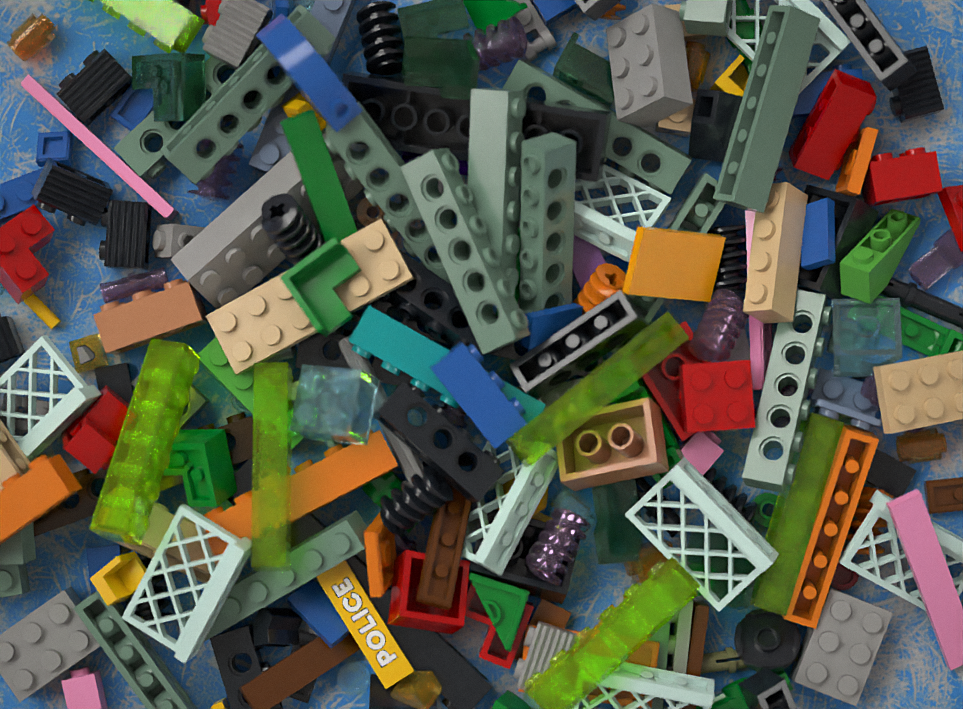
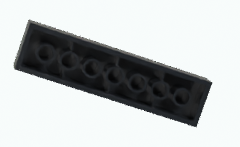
(422, 121)

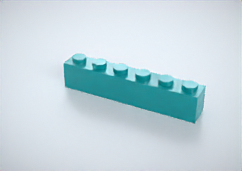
(414, 354)

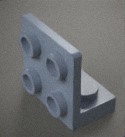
(843, 398)

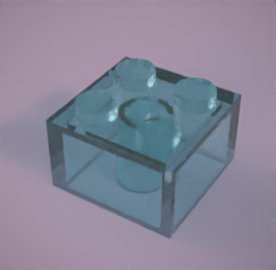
(334, 404)

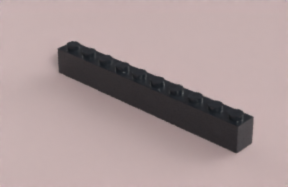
(425, 650)

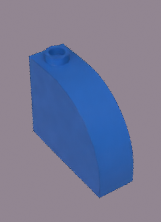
(309, 73)

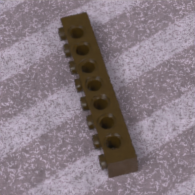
(62, 515)

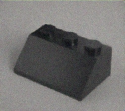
(852, 223)
(518, 572)

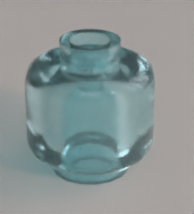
(576, 501)

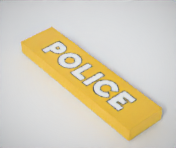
(365, 624)

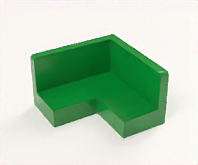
(315, 281)
(205, 466)

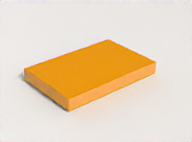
(673, 264)

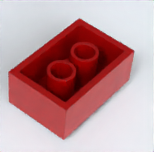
(664, 383)

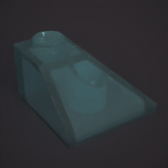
(865, 335)

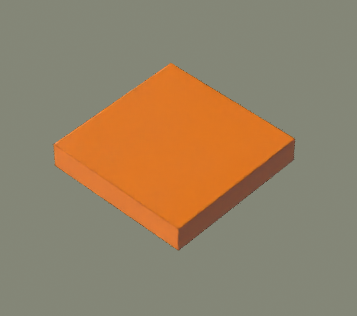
(856, 163)
(380, 556)

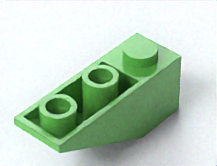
(876, 257)

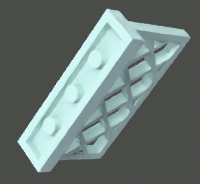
(828, 35)
(609, 231)
(60, 413)
(514, 509)
(721, 514)
(950, 544)
(215, 592)
(653, 683)

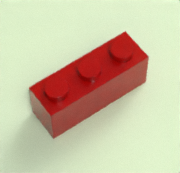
(832, 125)

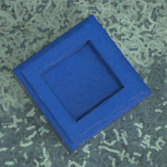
(55, 146)

